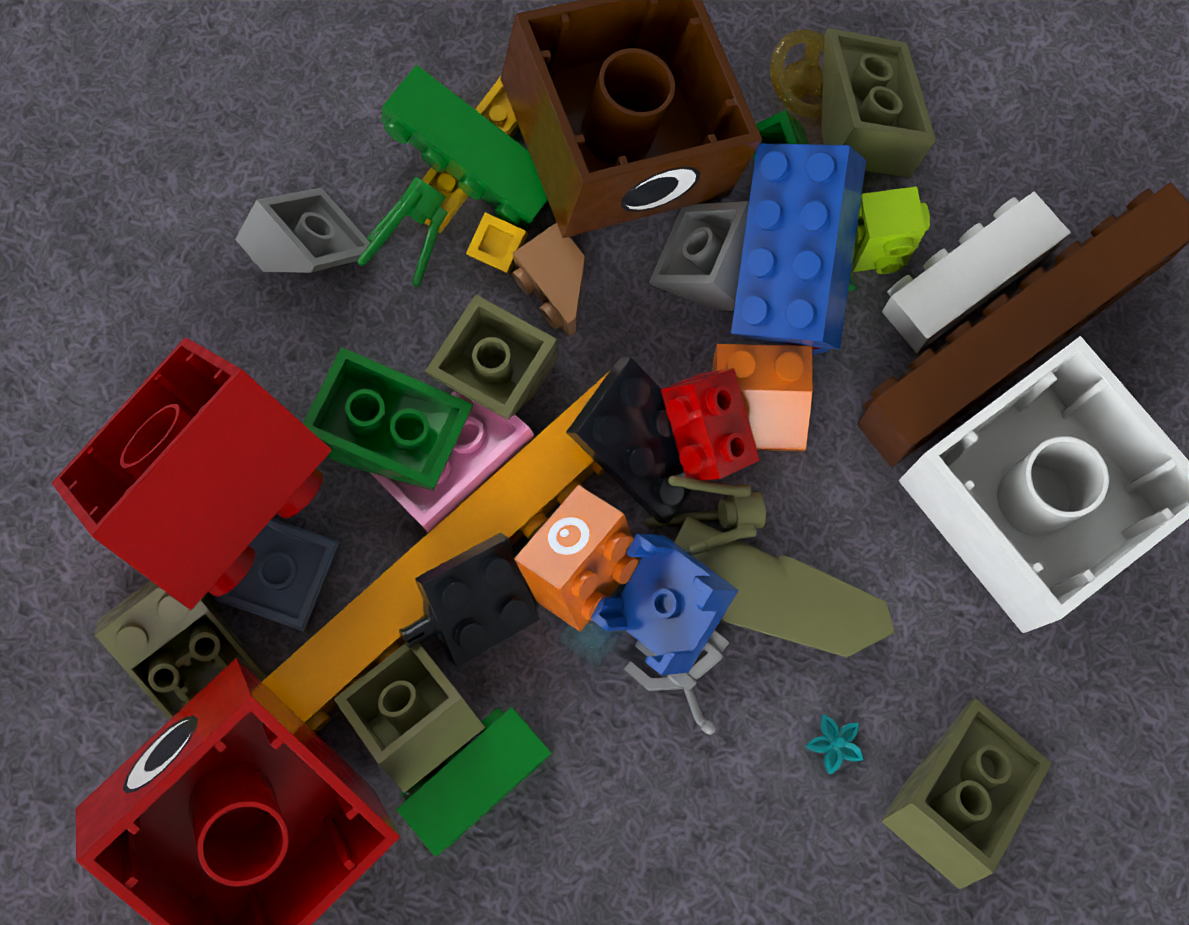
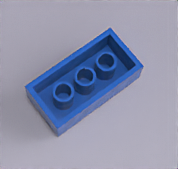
(799, 244)

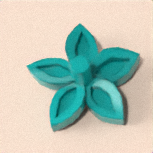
(836, 744)

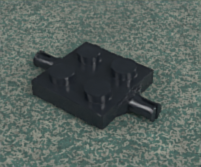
(473, 601)

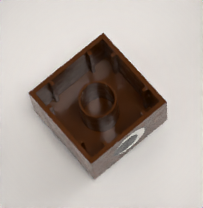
(626, 108)

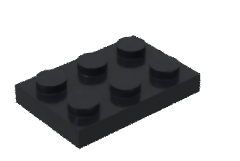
(632, 438)

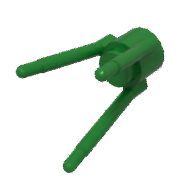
(418, 203)

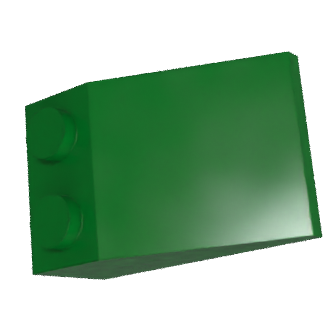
(386, 421)

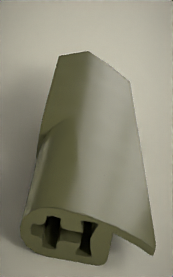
(791, 597)

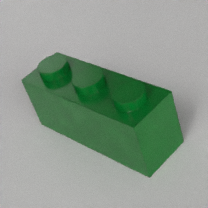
(473, 780)

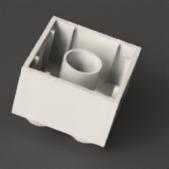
(1053, 487)

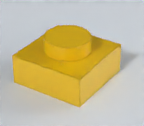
(496, 242)

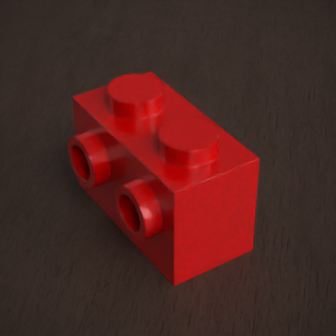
(709, 428)

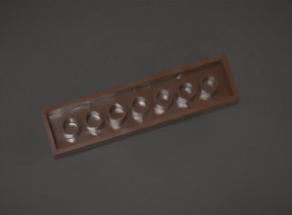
(1026, 324)

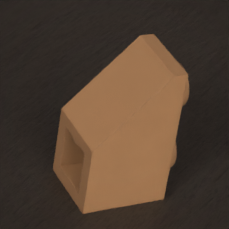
(556, 275)

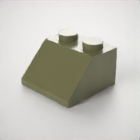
(494, 358)

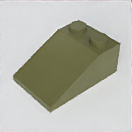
(874, 102)
(968, 796)

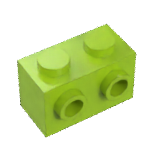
(889, 229)

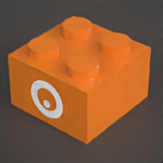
(578, 557)

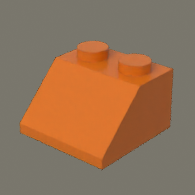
(774, 390)

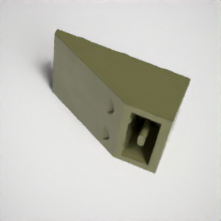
(169, 647)

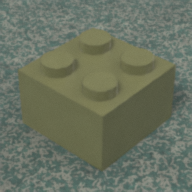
(408, 715)

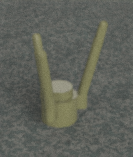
(741, 511)

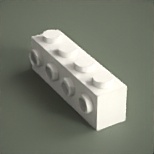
(974, 271)

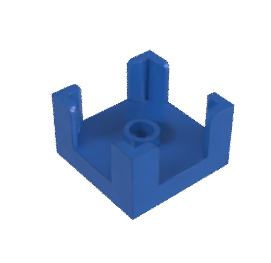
(667, 604)

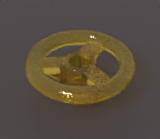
(800, 76)

